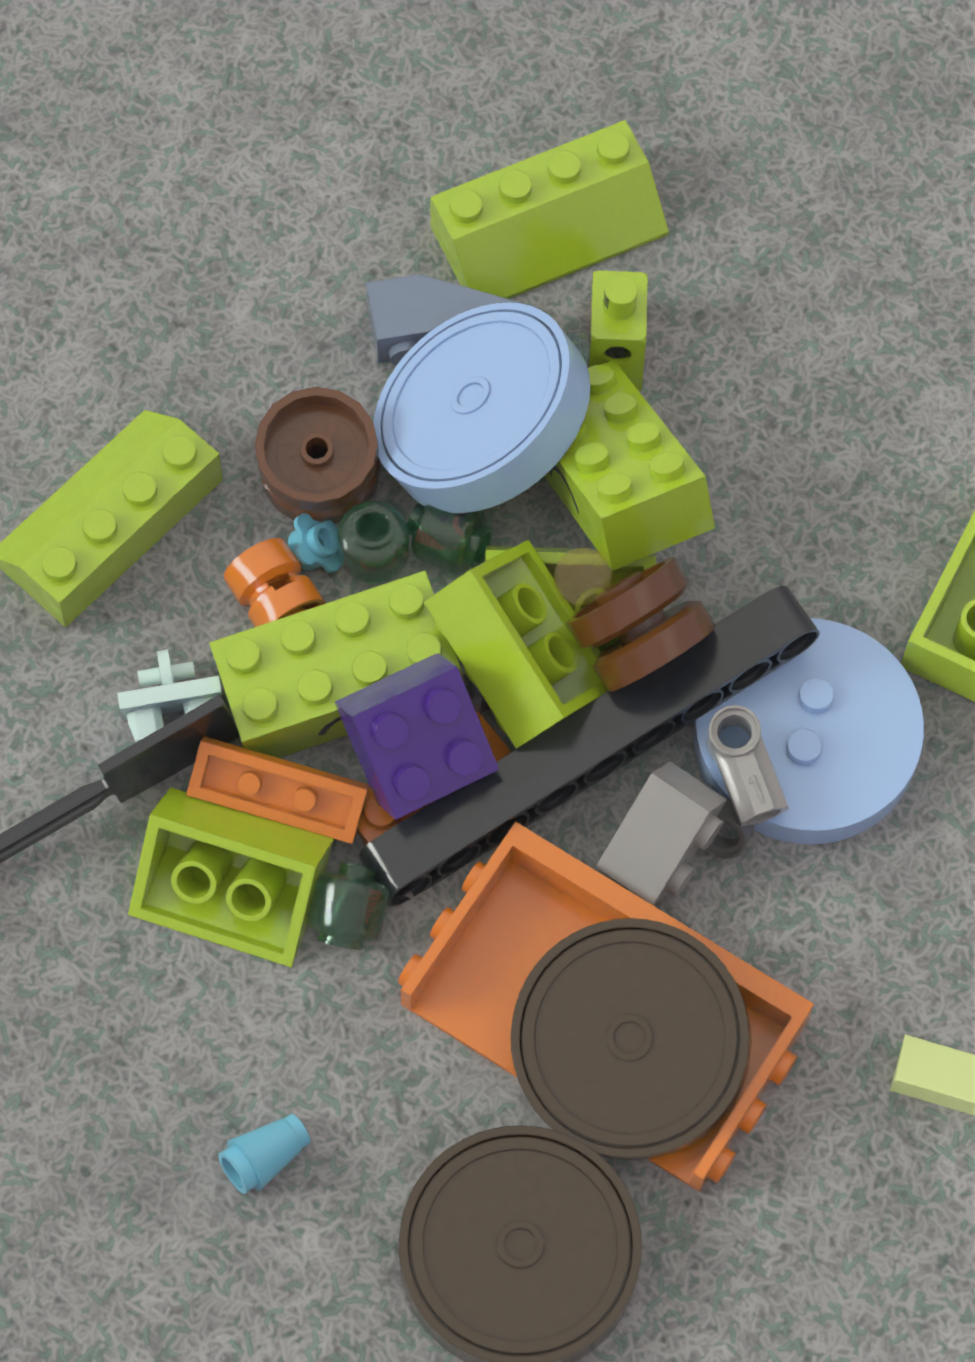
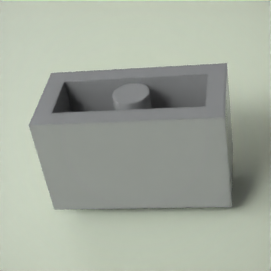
(662, 834)

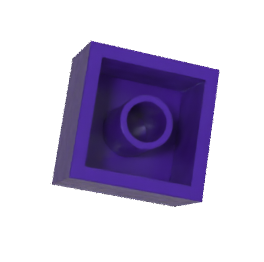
(417, 735)

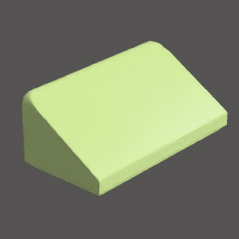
(936, 1074)

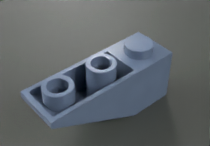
(412, 306)

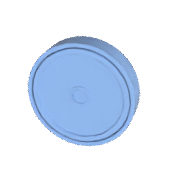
(482, 407)
(837, 732)

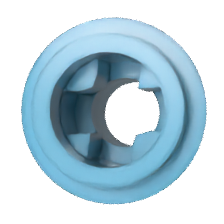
(262, 1153)

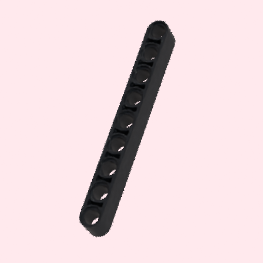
(589, 746)

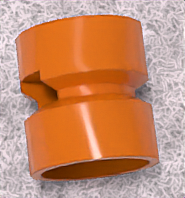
(270, 582)

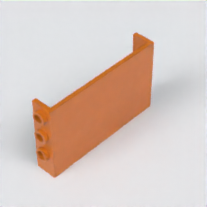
(521, 909)

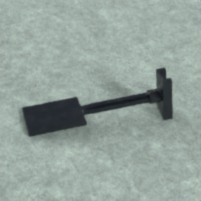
(128, 773)

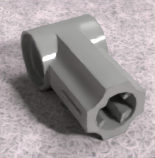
(746, 769)

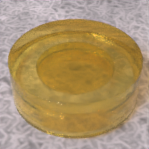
(582, 575)

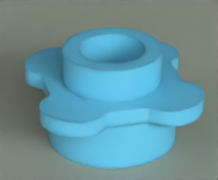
(315, 544)

